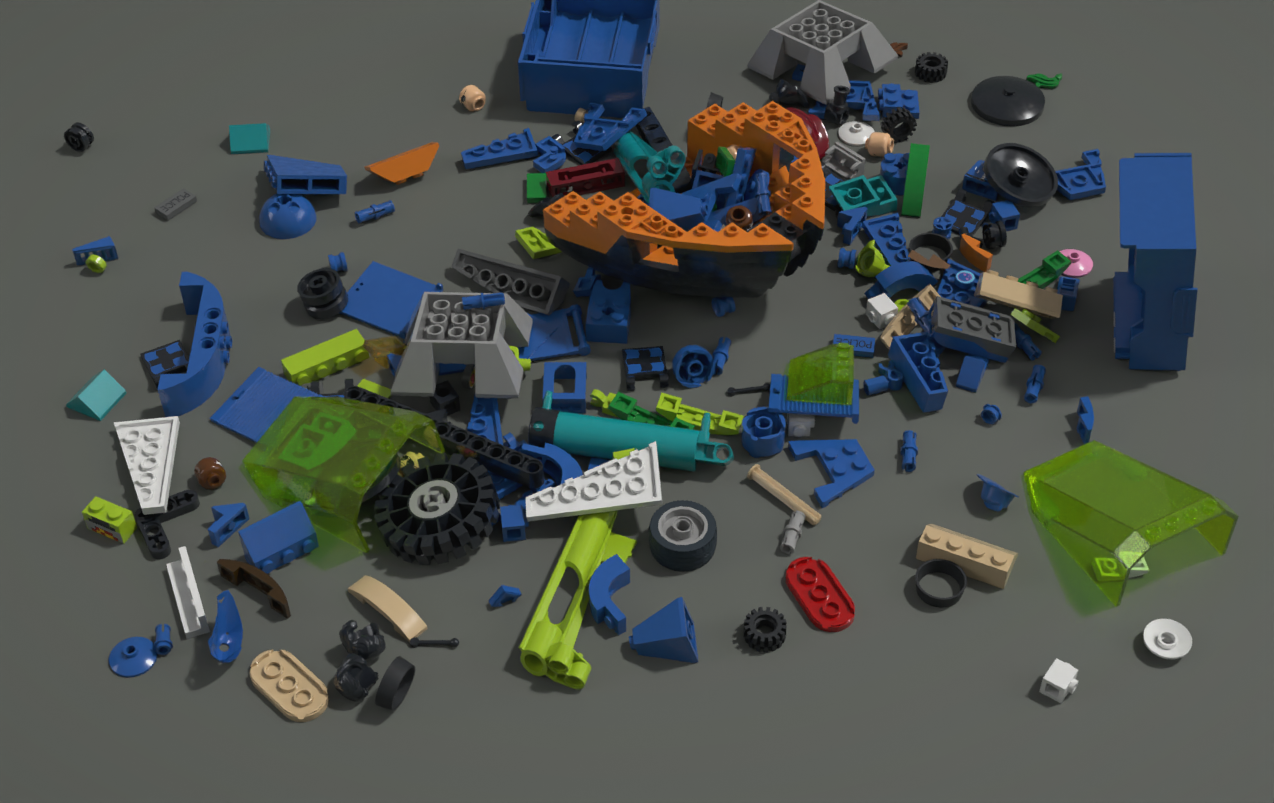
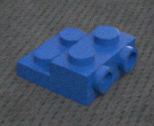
(894, 97)

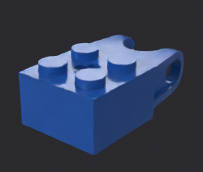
(608, 314)

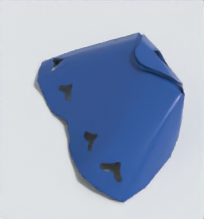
(226, 621)

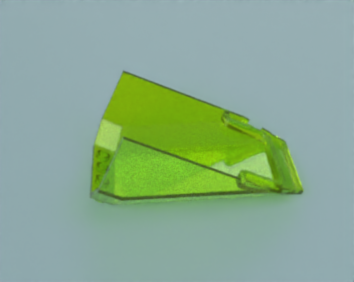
(331, 455)
(1116, 509)

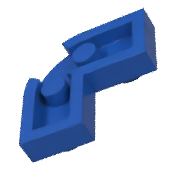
(552, 155)

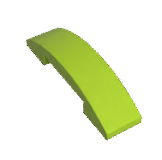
(724, 424)

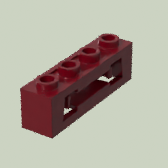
(586, 177)

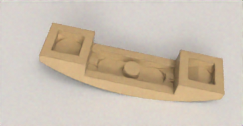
(904, 320)
(390, 605)

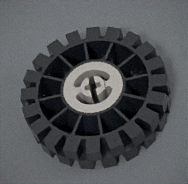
(445, 525)

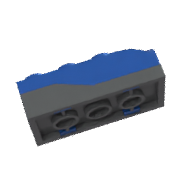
(972, 329)

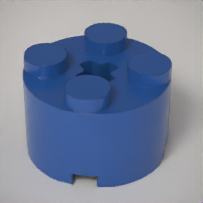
(894, 171)
(763, 432)

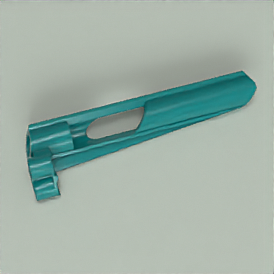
(632, 148)

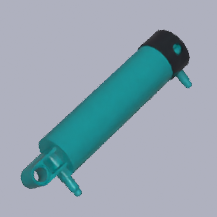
(602, 436)

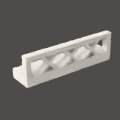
(187, 596)

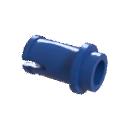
(163, 643)

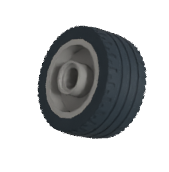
(682, 535)

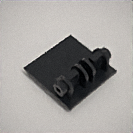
(709, 164)

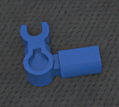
(890, 379)

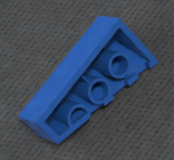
(917, 361)

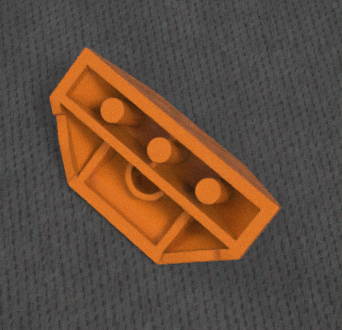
(406, 164)

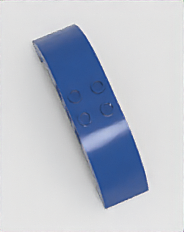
(208, 352)

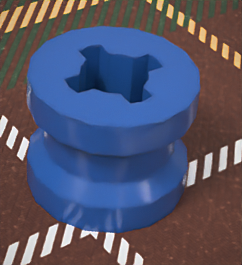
(942, 227)
(846, 258)
(338, 262)
(723, 305)

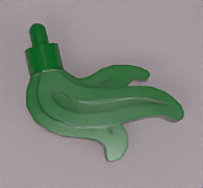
(1043, 81)

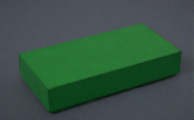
(725, 161)
(536, 187)

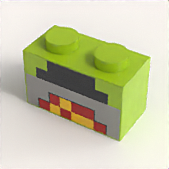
(109, 520)

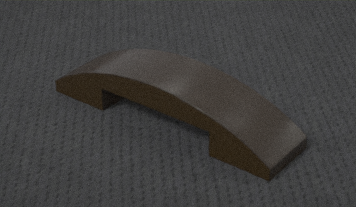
(238, 571)

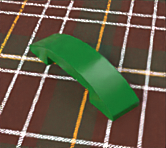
(915, 180)
(1051, 269)
(627, 409)

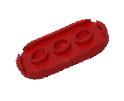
(820, 594)

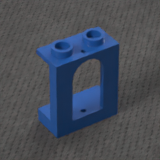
(566, 402)

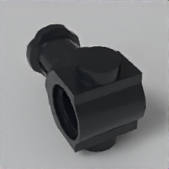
(838, 110)

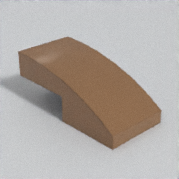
(934, 261)

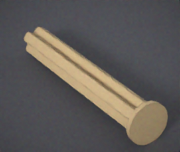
(783, 494)

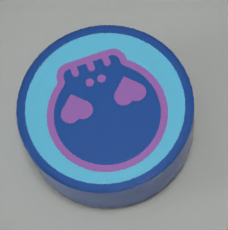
(964, 279)

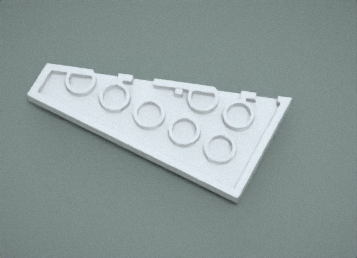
(150, 455)
(608, 487)

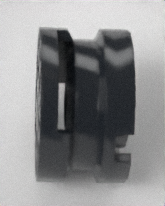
(78, 137)
(994, 234)

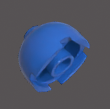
(693, 366)

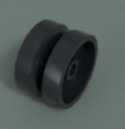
(322, 293)

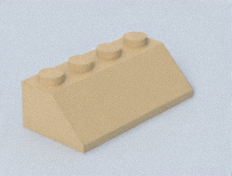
(1019, 295)
(975, 557)

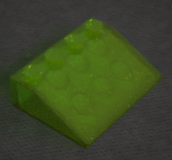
(823, 375)

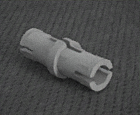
(792, 532)

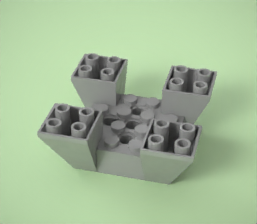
(822, 40)
(449, 334)

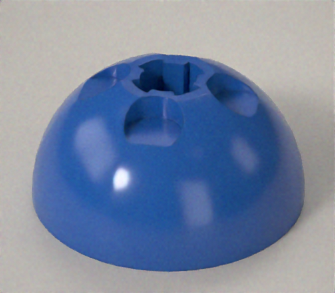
(287, 216)

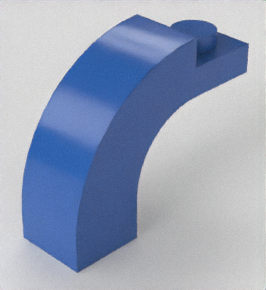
(901, 276)
(555, 461)
(605, 581)

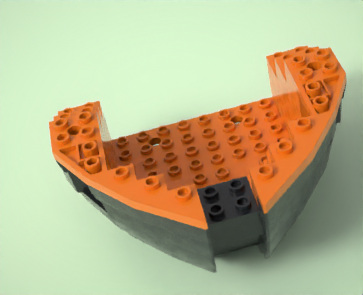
(737, 263)

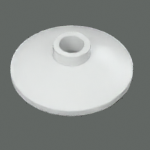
(855, 133)
(1165, 631)

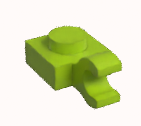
(603, 401)

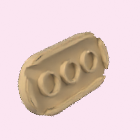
(289, 685)

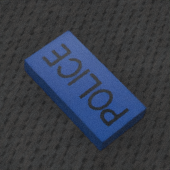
(862, 345)

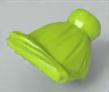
(870, 261)

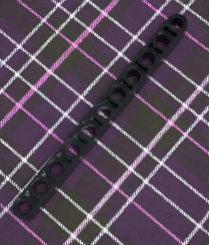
(456, 440)

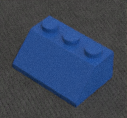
(278, 538)

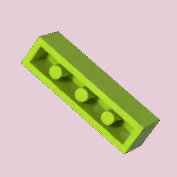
(325, 358)

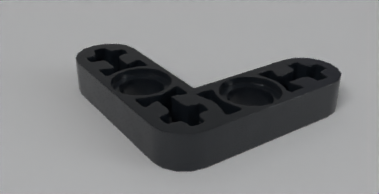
(154, 521)

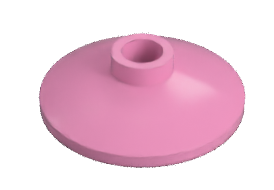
(1080, 263)

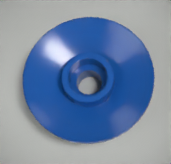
(133, 664)

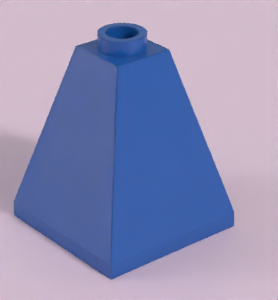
(679, 208)
(667, 634)

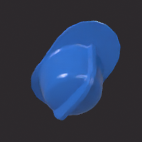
(994, 495)

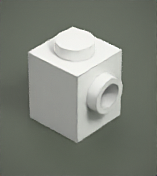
(881, 310)
(800, 424)
(1059, 681)

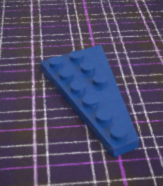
(948, 290)

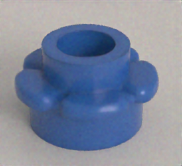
(991, 414)

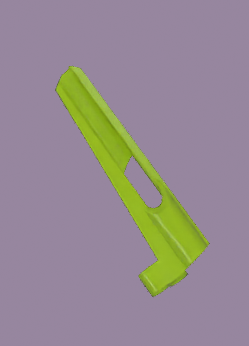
(549, 646)

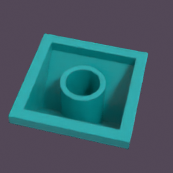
(249, 138)
(97, 396)

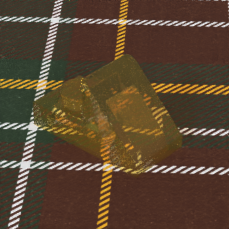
(382, 346)

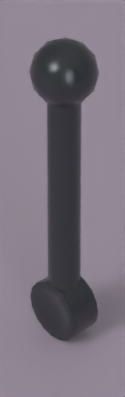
(732, 391)
(415, 642)

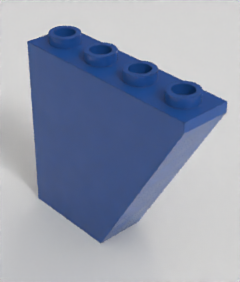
(304, 176)

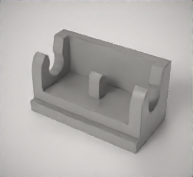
(844, 161)

